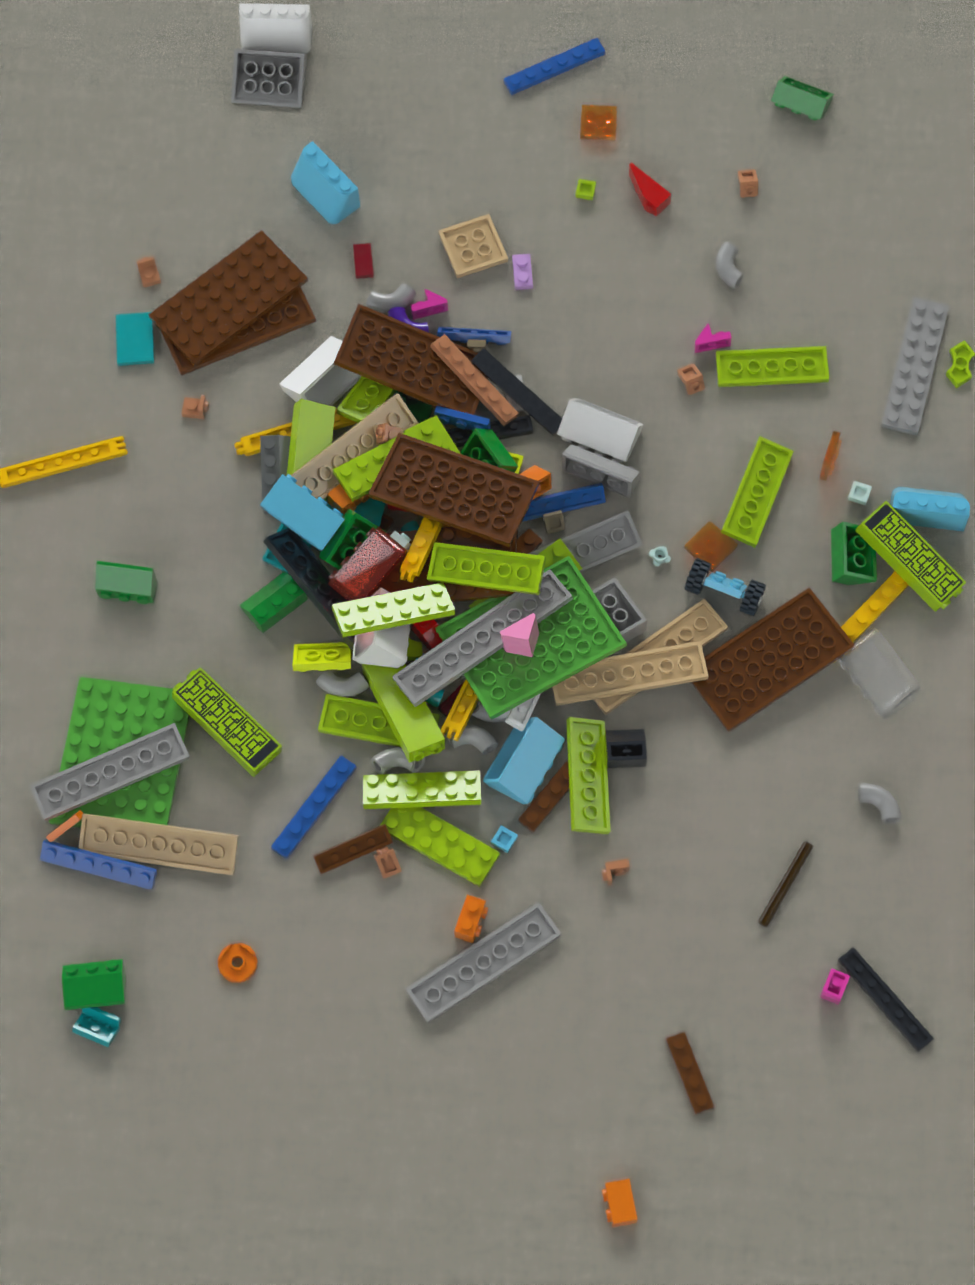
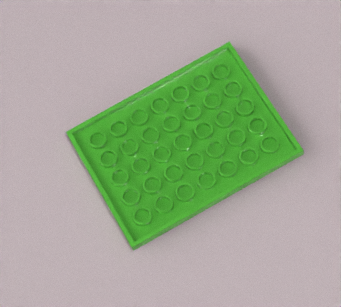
(566, 645)
(112, 715)

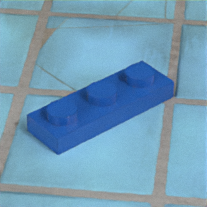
(461, 419)

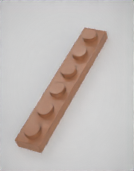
(474, 380)

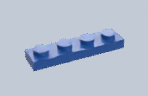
(463, 334)

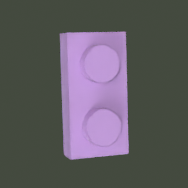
(522, 271)

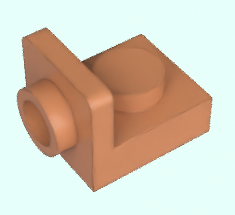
(748, 183)
(148, 271)
(691, 378)
(195, 407)
(385, 433)
(387, 862)
(617, 868)

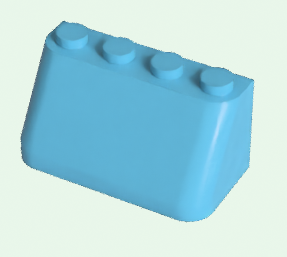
(324, 185)
(931, 508)
(302, 511)
(524, 760)

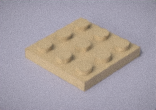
(473, 246)

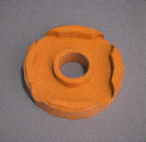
(241, 973)

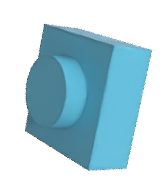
(504, 839)

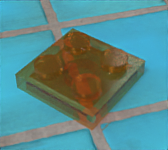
(598, 122)
(831, 456)
(710, 545)

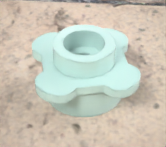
(659, 551)

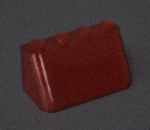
(367, 566)

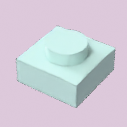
(859, 493)
(402, 539)

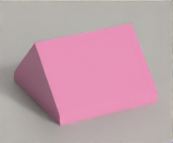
(521, 636)

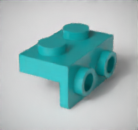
(97, 1025)

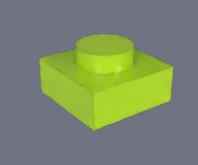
(585, 189)

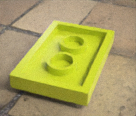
(321, 656)

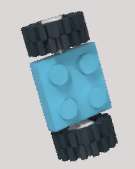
(698, 578)

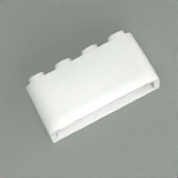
(276, 27)
(318, 378)
(599, 429)
(383, 646)

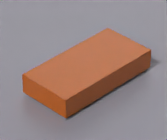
(65, 826)

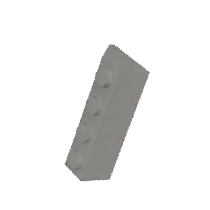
(597, 469)

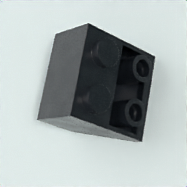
(626, 748)

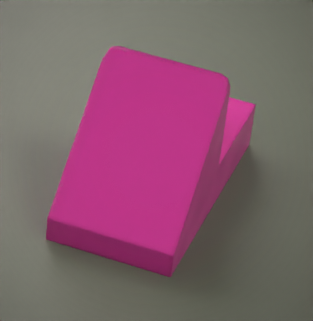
(433, 305)
(707, 341)
(834, 986)

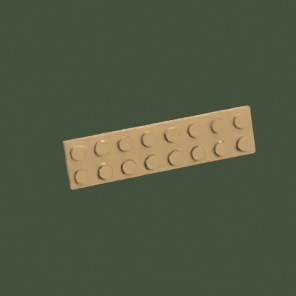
(361, 438)
(694, 625)
(634, 673)
(159, 844)

